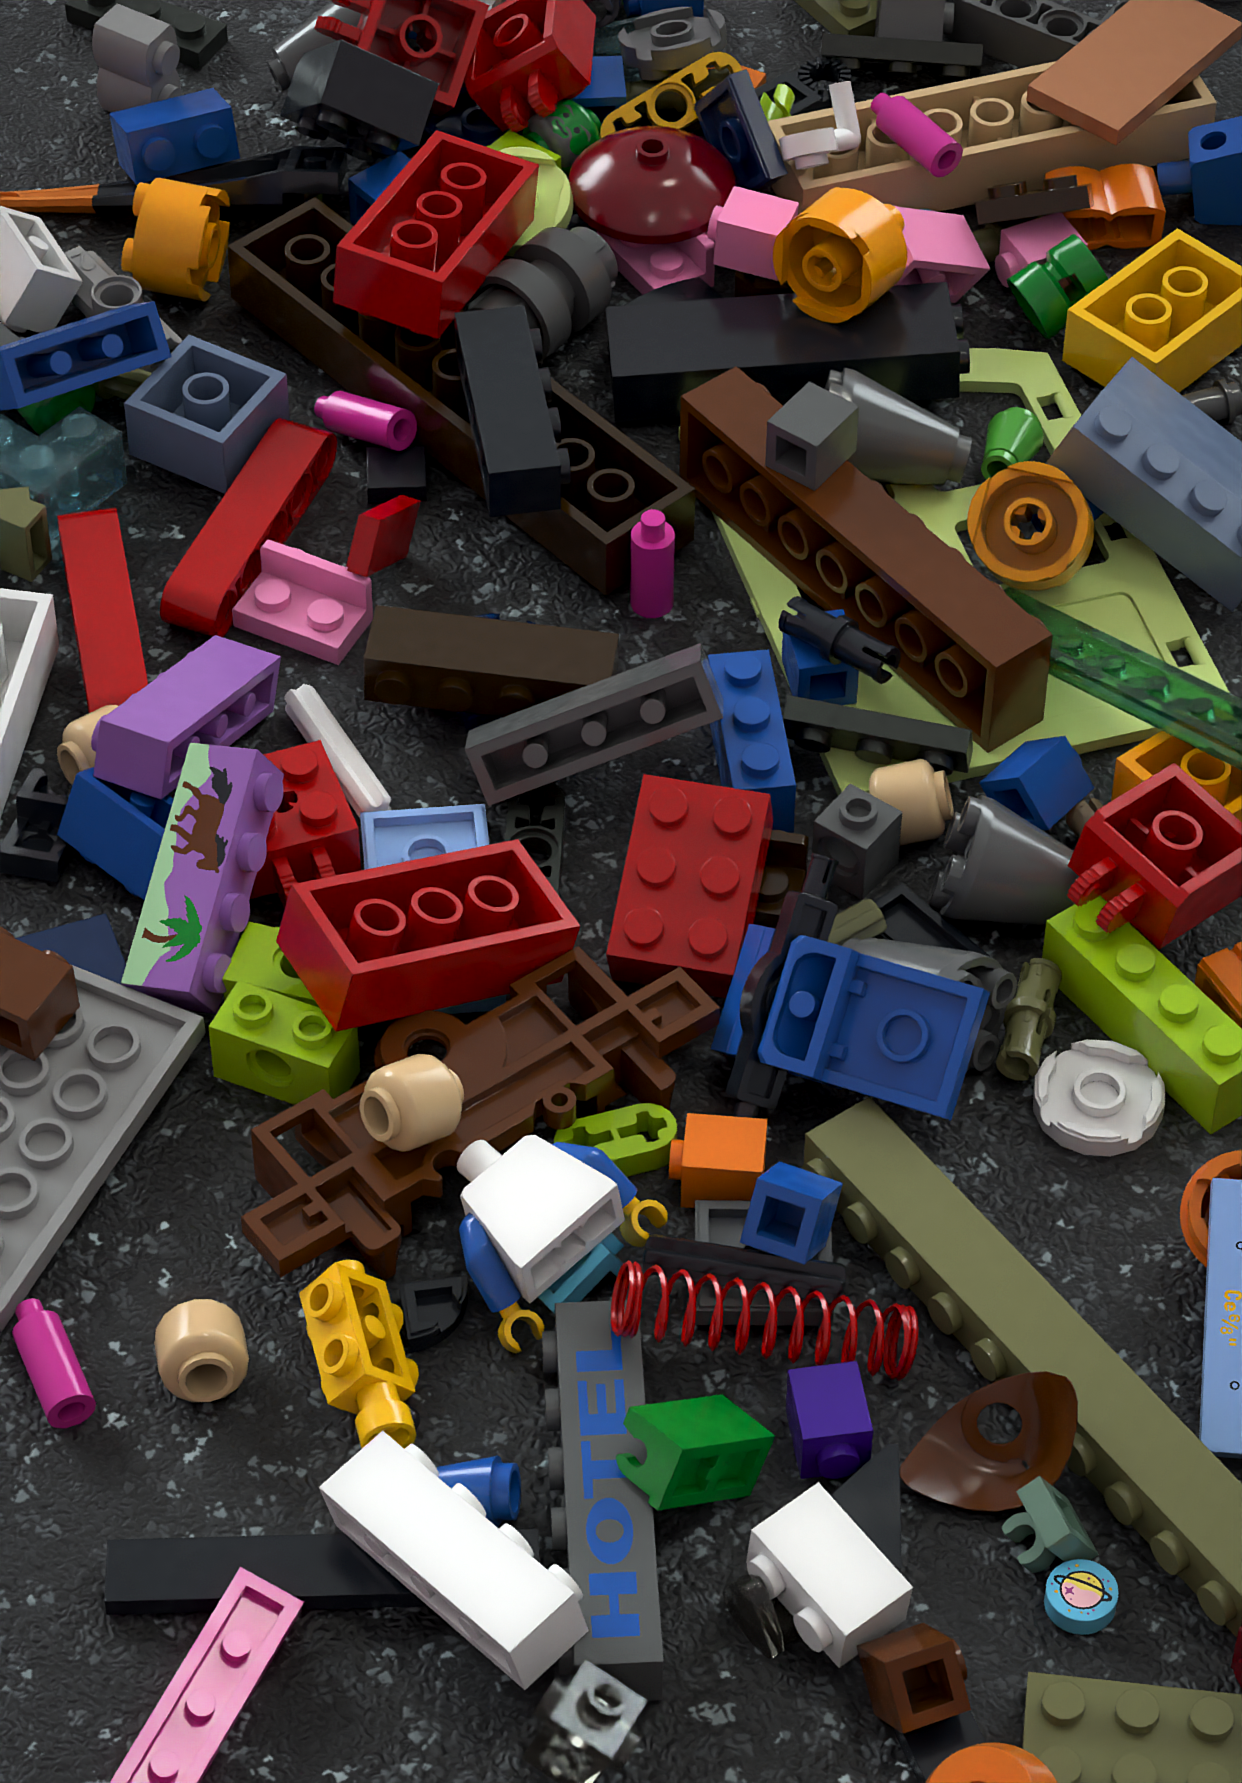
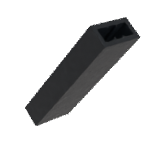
(665, 349)

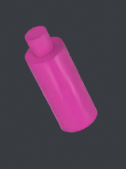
(917, 134)
(367, 420)
(652, 565)
(52, 1365)

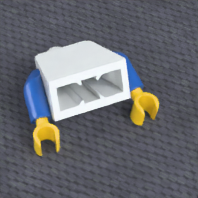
(538, 1216)

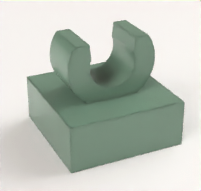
(1055, 1526)

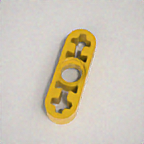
(698, 73)

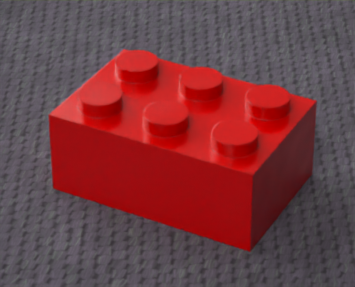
(689, 882)

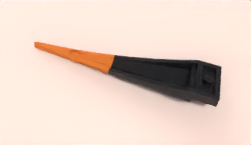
(254, 185)

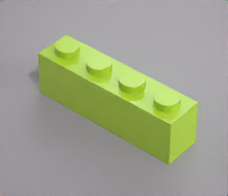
(1151, 1008)

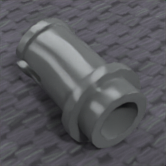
(1219, 402)

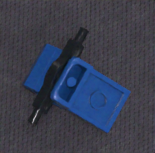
(841, 1015)

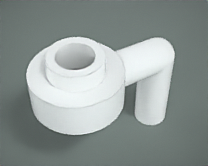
(811, 147)

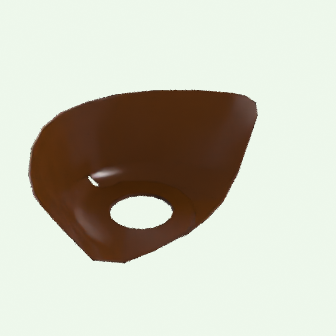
(972, 1473)

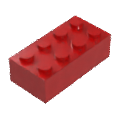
(435, 234)
(423, 933)

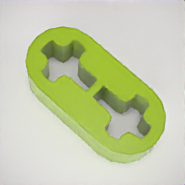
(617, 1136)

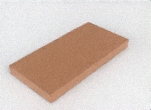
(1133, 65)

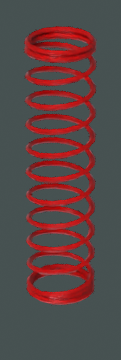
(628, 1323)

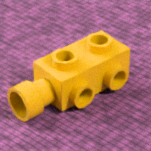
(361, 1350)

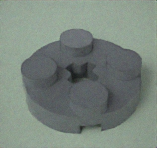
(671, 40)

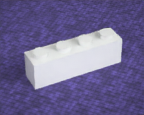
(456, 1558)

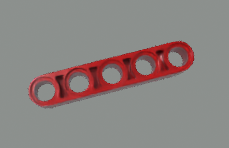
(258, 507)
(102, 607)

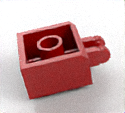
(443, 28)
(530, 59)
(311, 829)
(1159, 858)

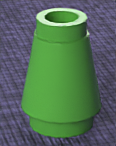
(1011, 438)

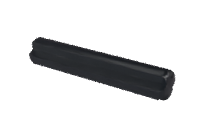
(746, 1264)

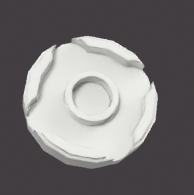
(1098, 1098)

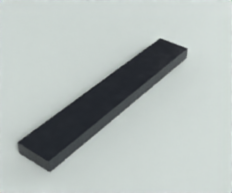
(196, 1572)

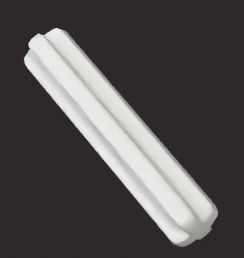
(353, 773)

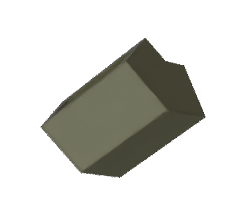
(23, 534)

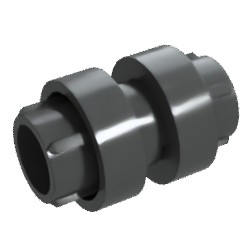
(558, 278)

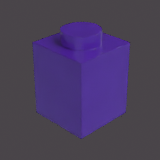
(828, 1420)

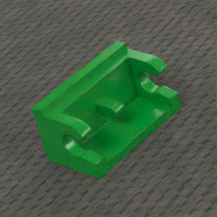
(695, 1451)

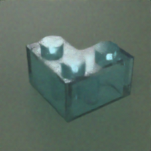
(67, 466)

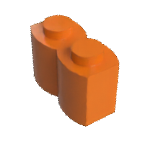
(1125, 208)

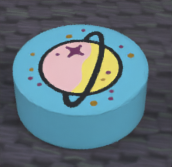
(1081, 1596)

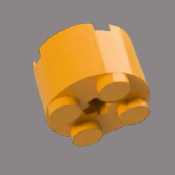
(177, 238)
(841, 254)
(1012, 498)

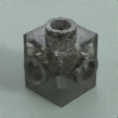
(592, 1715)

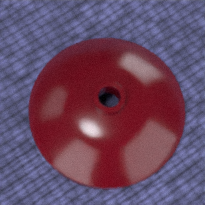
(650, 184)

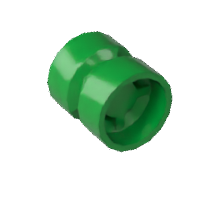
(1038, 287)

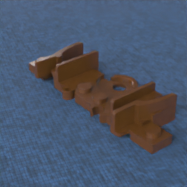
(512, 1068)

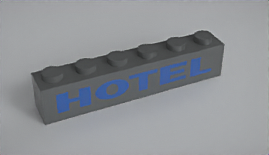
(604, 1514)

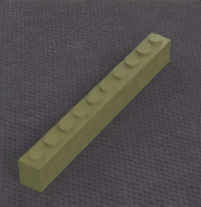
(1018, 1324)

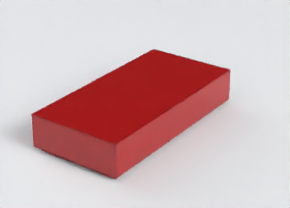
(382, 535)

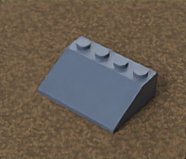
(1162, 476)

